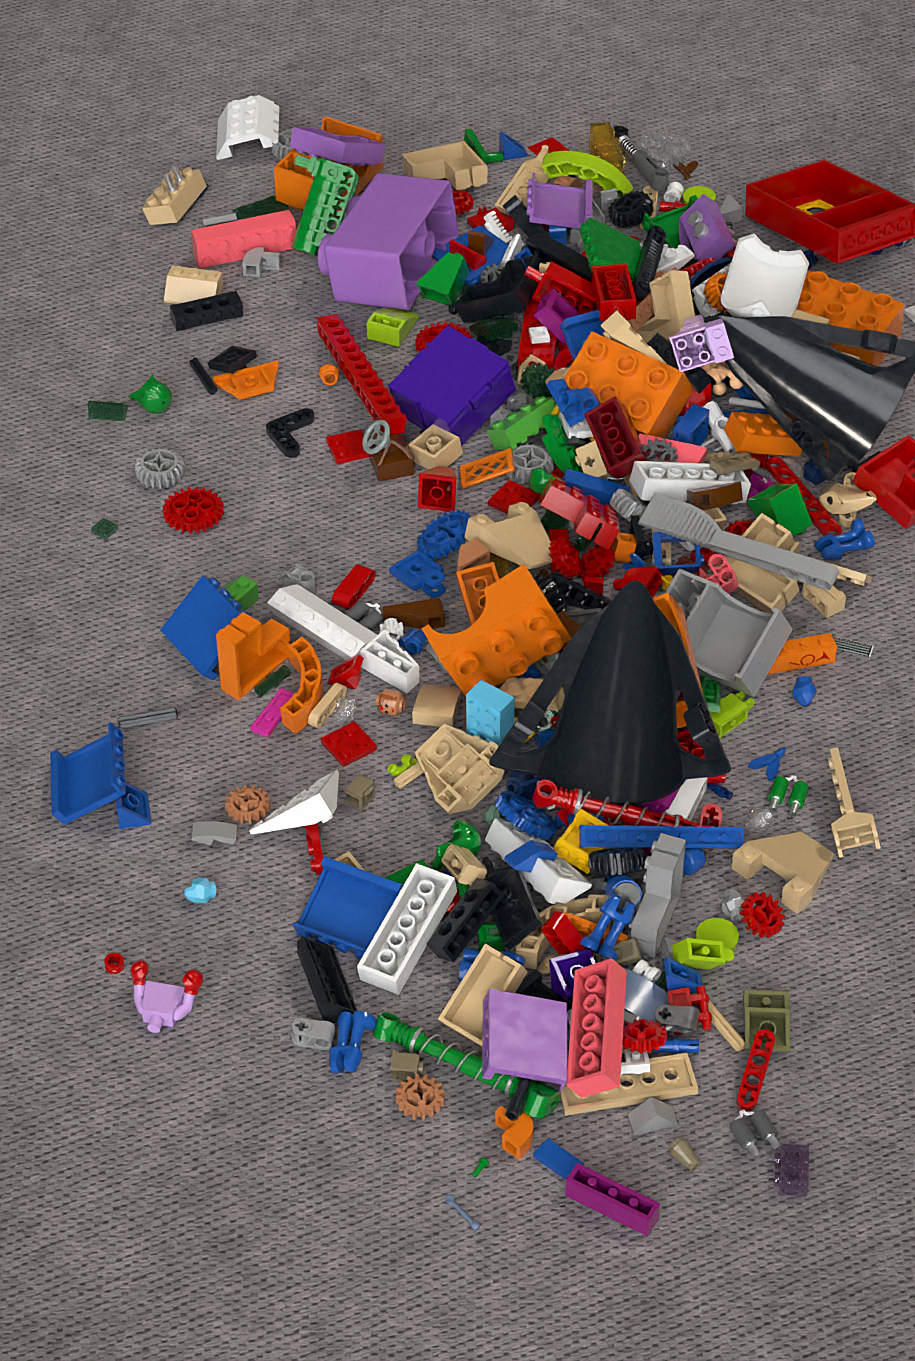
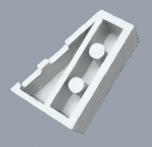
(390, 662)

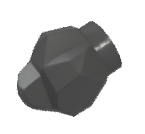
(517, 400)

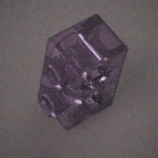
(792, 1170)

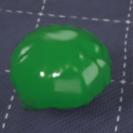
(539, 479)

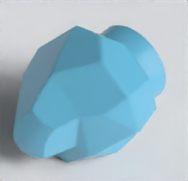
(200, 890)

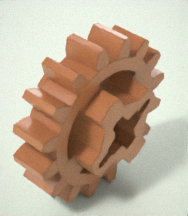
(247, 804)
(410, 1101)

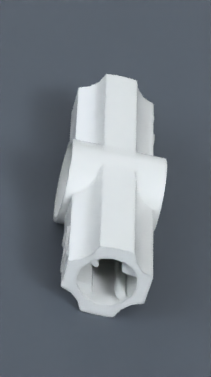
(717, 420)

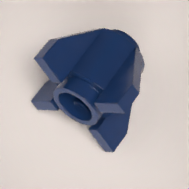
(522, 784)

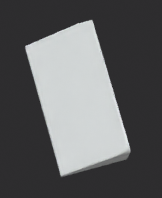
(513, 248)

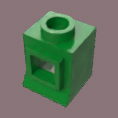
(490, 935)

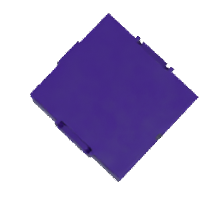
(453, 385)

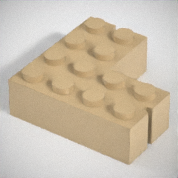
(450, 161)
(671, 305)
(759, 585)
(465, 1008)

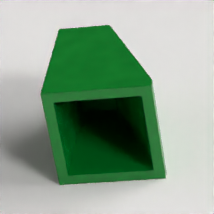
(444, 279)
(784, 506)

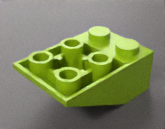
(390, 325)

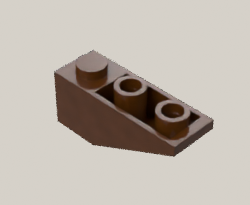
(715, 495)
(417, 613)

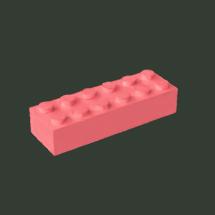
(234, 239)
(596, 1028)

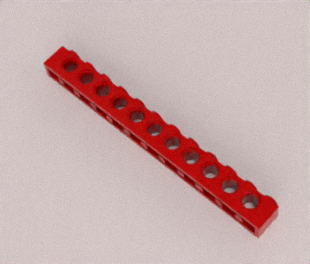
(360, 373)

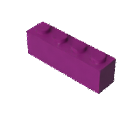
(612, 1199)

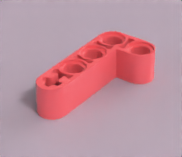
(722, 573)

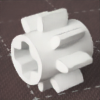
(393, 627)

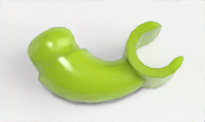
(407, 762)

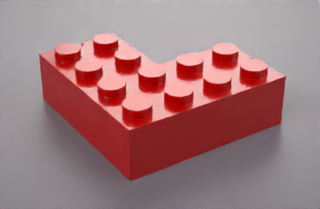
(892, 480)
(582, 511)

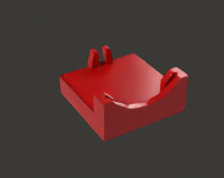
(477, 220)

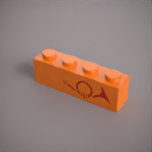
(805, 653)

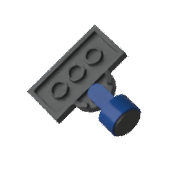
(621, 885)

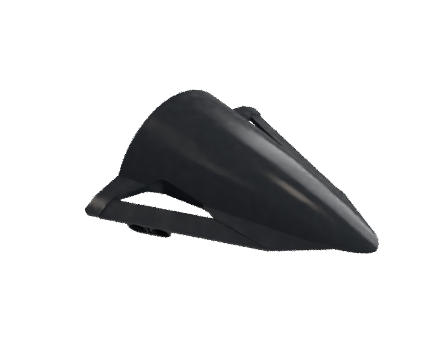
(823, 391)
(619, 710)

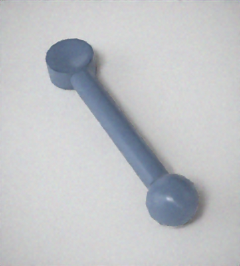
(450, 1199)

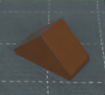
(479, 242)

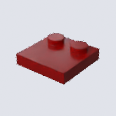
(347, 446)

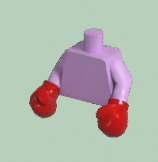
(163, 1002)

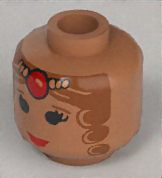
(391, 702)

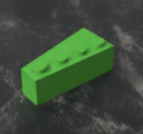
(520, 425)

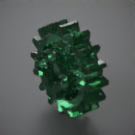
(534, 380)

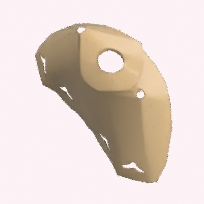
(851, 499)

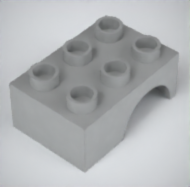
(727, 636)

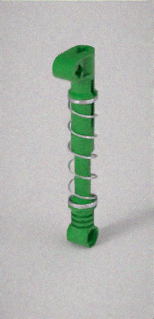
(539, 1098)

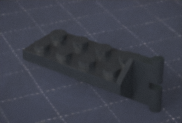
(516, 912)

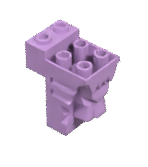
(701, 343)

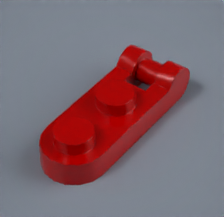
(314, 848)

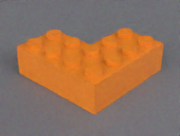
(249, 653)

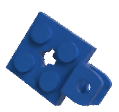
(428, 574)

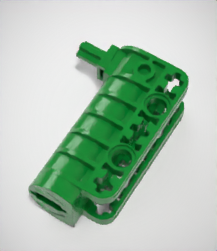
(322, 201)

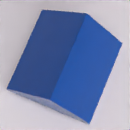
(133, 808)

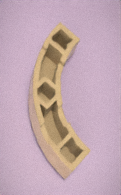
(536, 943)

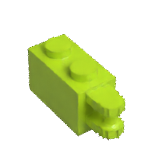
(732, 712)
(701, 953)

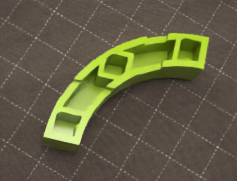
(586, 167)

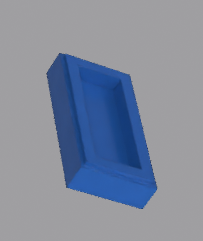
(556, 1158)

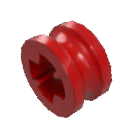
(110, 967)

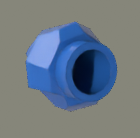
(804, 690)

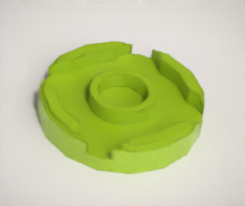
(698, 191)
(719, 930)

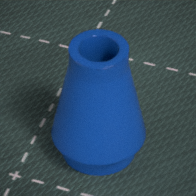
(416, 642)

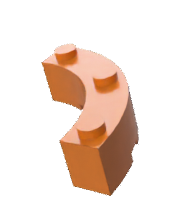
(300, 705)

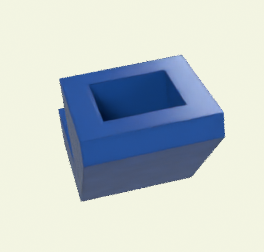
(527, 855)

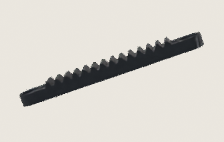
(648, 261)

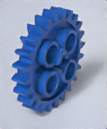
(443, 534)
(526, 815)

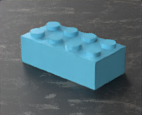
(489, 712)

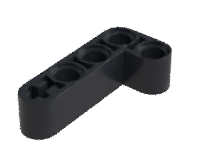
(518, 212)

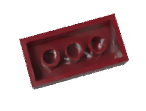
(615, 437)

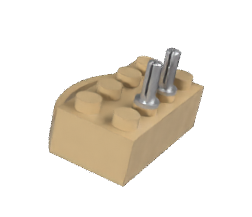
(174, 196)

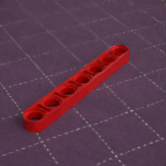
(811, 501)

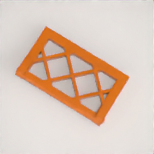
(478, 464)

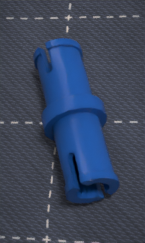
(679, 1046)

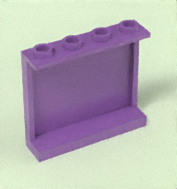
(559, 204)
(525, 1037)

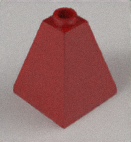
(437, 489)

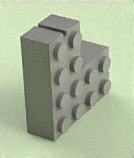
(659, 894)

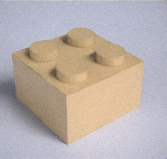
(435, 448)

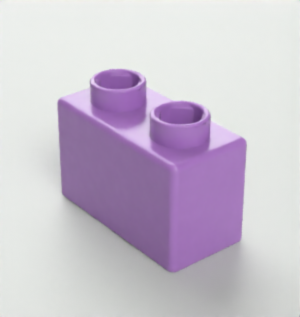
(388, 240)

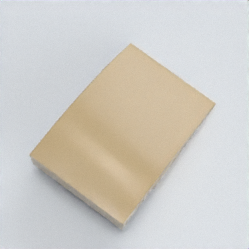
(436, 705)

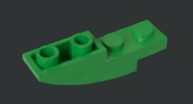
(557, 445)

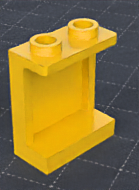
(568, 844)

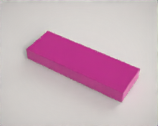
(271, 715)

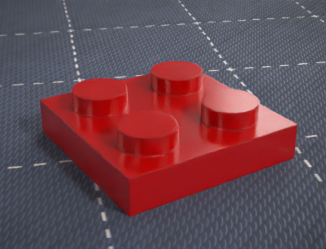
(511, 494)
(348, 744)

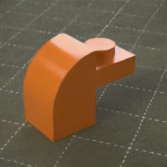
(623, 546)
(518, 1133)

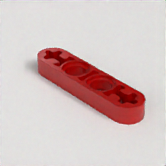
(755, 1070)

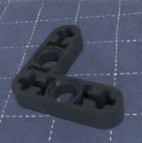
(300, 418)

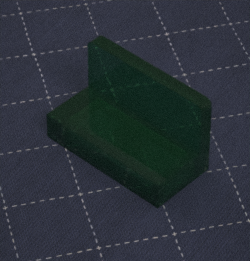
(107, 410)

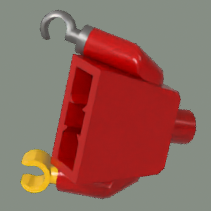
(646, 575)

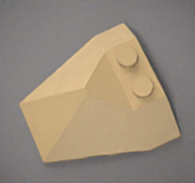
(458, 768)

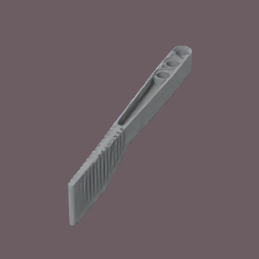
(696, 526)

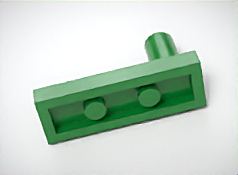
(473, 142)

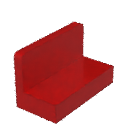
(473, 259)

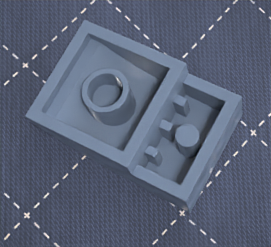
(643, 996)

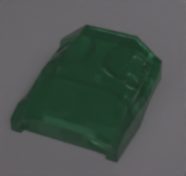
(494, 327)

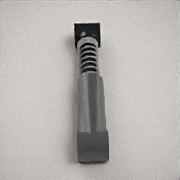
(656, 175)

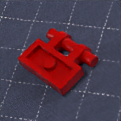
(683, 997)

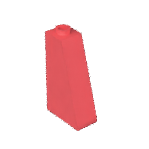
(686, 452)

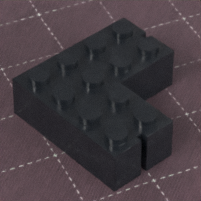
(500, 297)

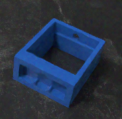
(692, 426)
(658, 538)

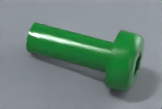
(483, 1162)

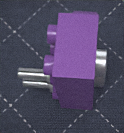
(705, 230)

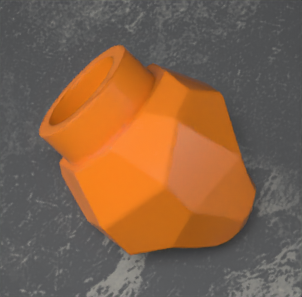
(329, 374)

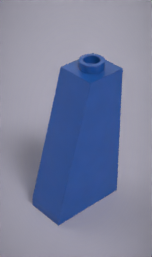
(591, 485)

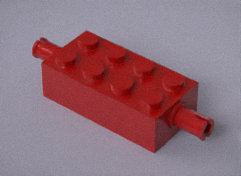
(569, 285)
(613, 291)

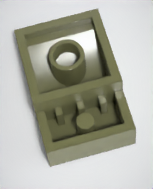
(770, 1012)

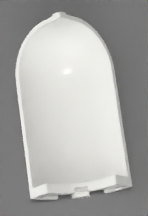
(763, 280)

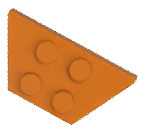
(249, 381)

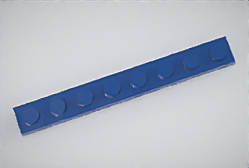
(645, 835)

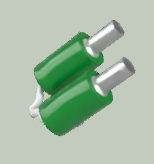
(796, 798)

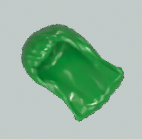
(153, 396)
(464, 836)

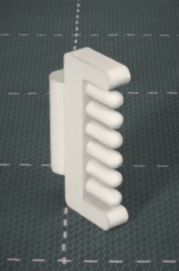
(494, 228)

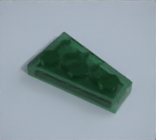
(259, 208)

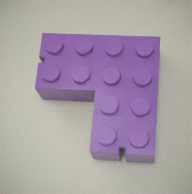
(335, 147)

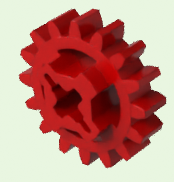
(462, 201)
(565, 557)
(597, 562)
(762, 914)
(643, 1035)

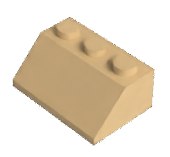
(191, 284)

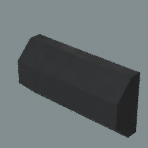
(325, 979)

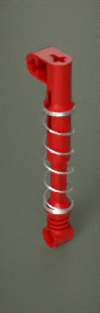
(629, 815)

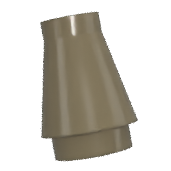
(683, 1152)

